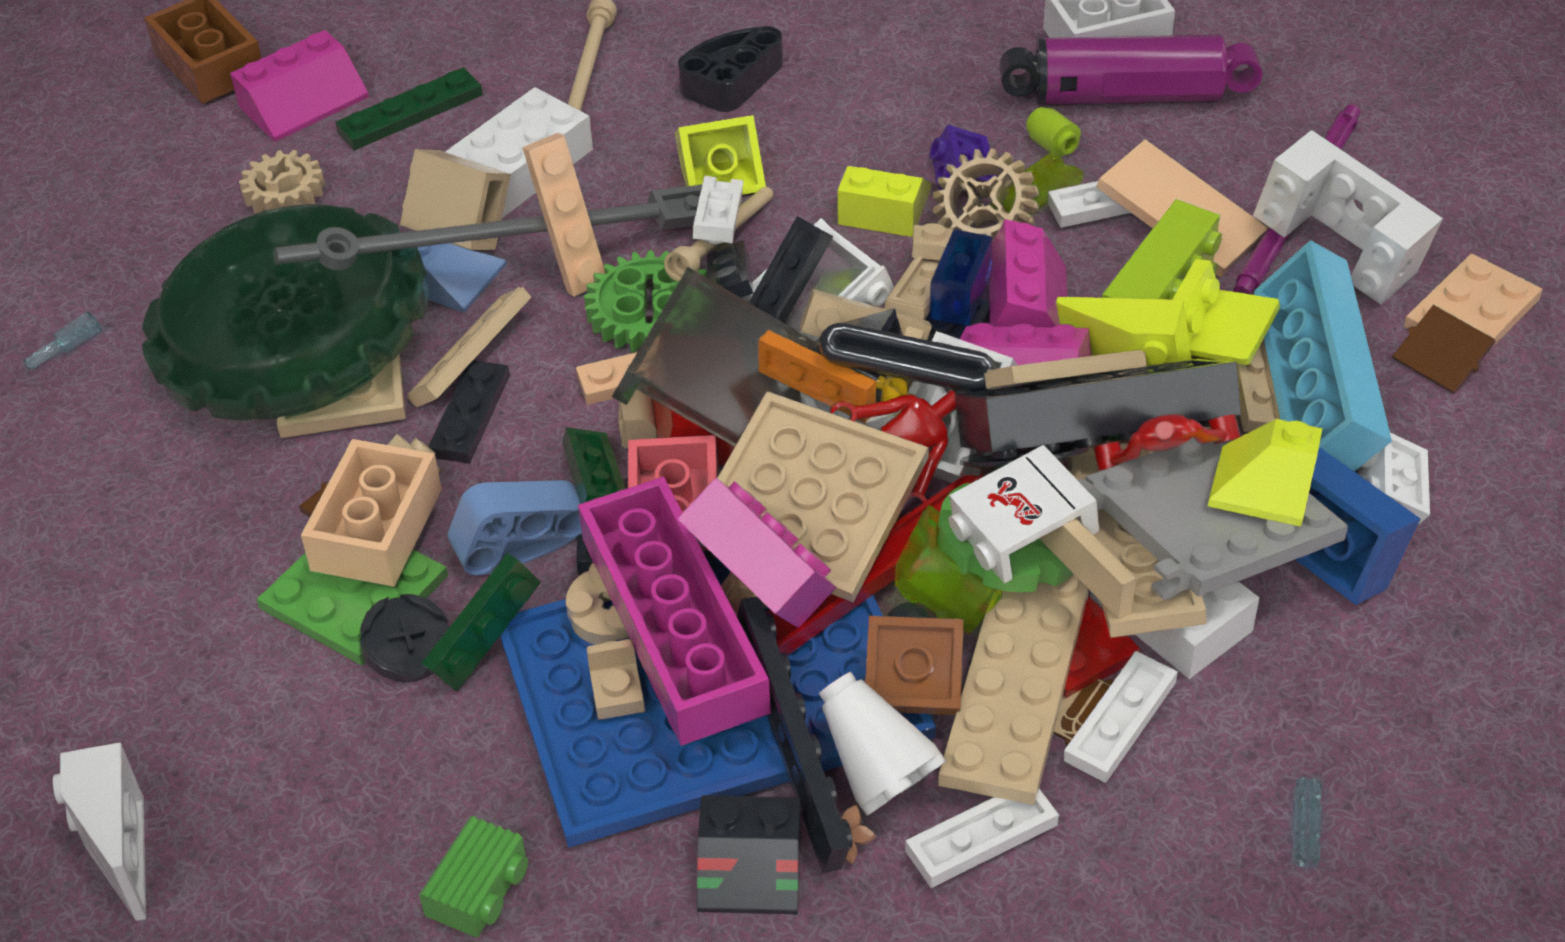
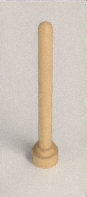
(600, 17)
(685, 256)

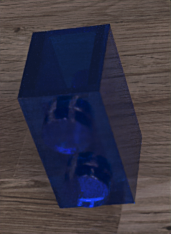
(961, 277)

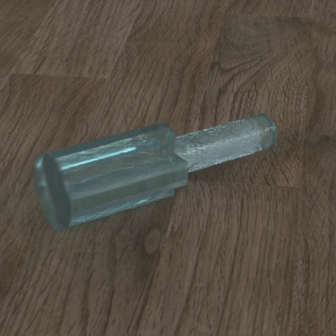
(66, 338)

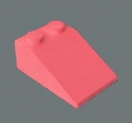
(685, 463)

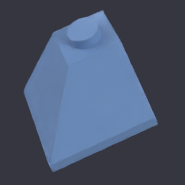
(458, 274)

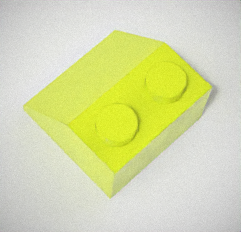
(723, 151)
(881, 200)

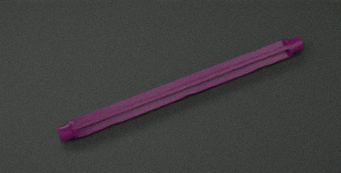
(1272, 242)

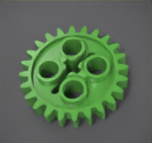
(619, 298)

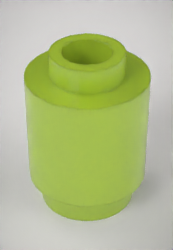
(1053, 131)

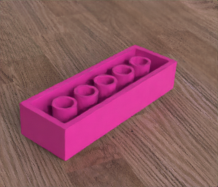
(674, 611)

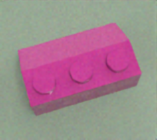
(298, 85)
(1025, 277)
(1030, 343)

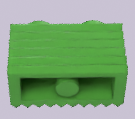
(474, 877)

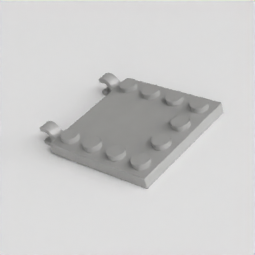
(1201, 547)

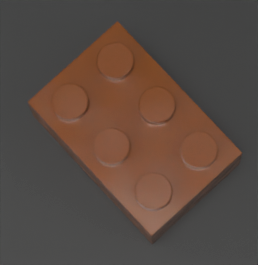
(201, 45)

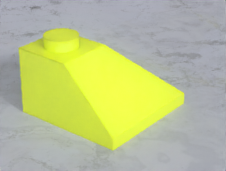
(1268, 472)

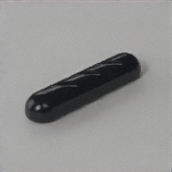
(905, 357)

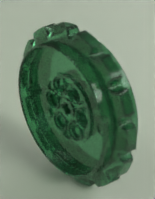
(286, 335)

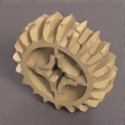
(996, 188)

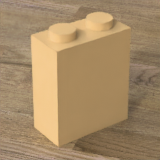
(453, 192)

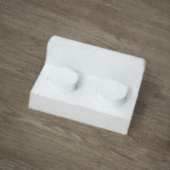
(1401, 474)

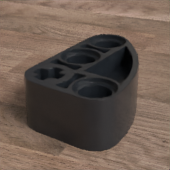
(730, 67)

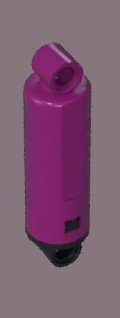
(1130, 69)

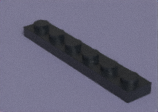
(797, 747)

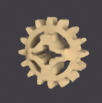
(281, 181)

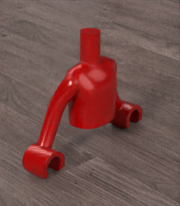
(916, 423)
(1165, 434)

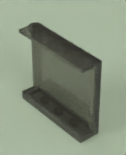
(706, 358)

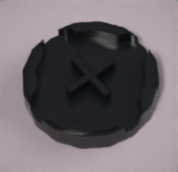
(400, 636)

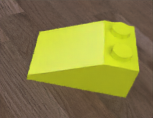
(1130, 325)

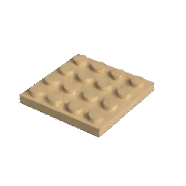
(826, 482)

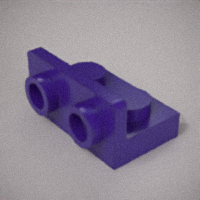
(950, 145)

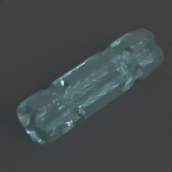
(1307, 823)

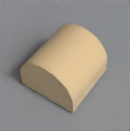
(636, 419)

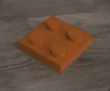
(916, 663)

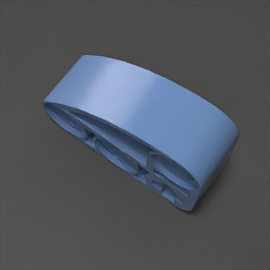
(513, 519)

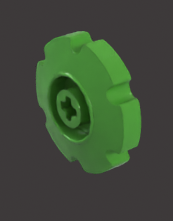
(1029, 564)

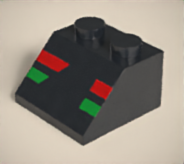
(749, 854)

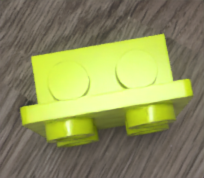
(1220, 321)

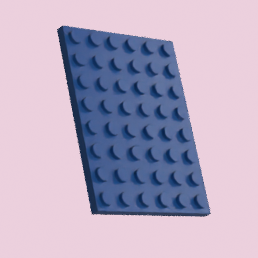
(631, 766)

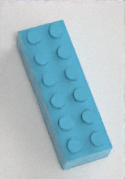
(1323, 356)

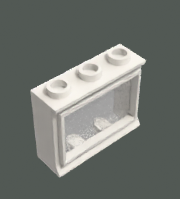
(840, 272)

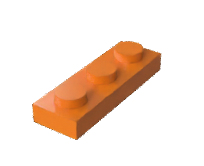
(813, 374)

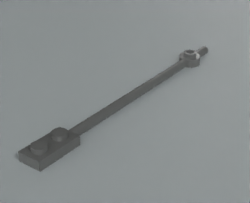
(339, 248)

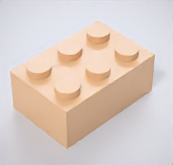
(372, 512)

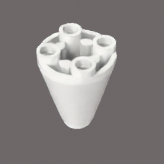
(875, 743)

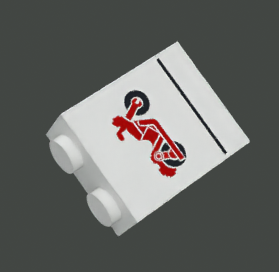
(1018, 508)

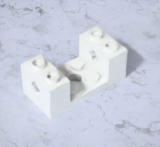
(1323, 182)

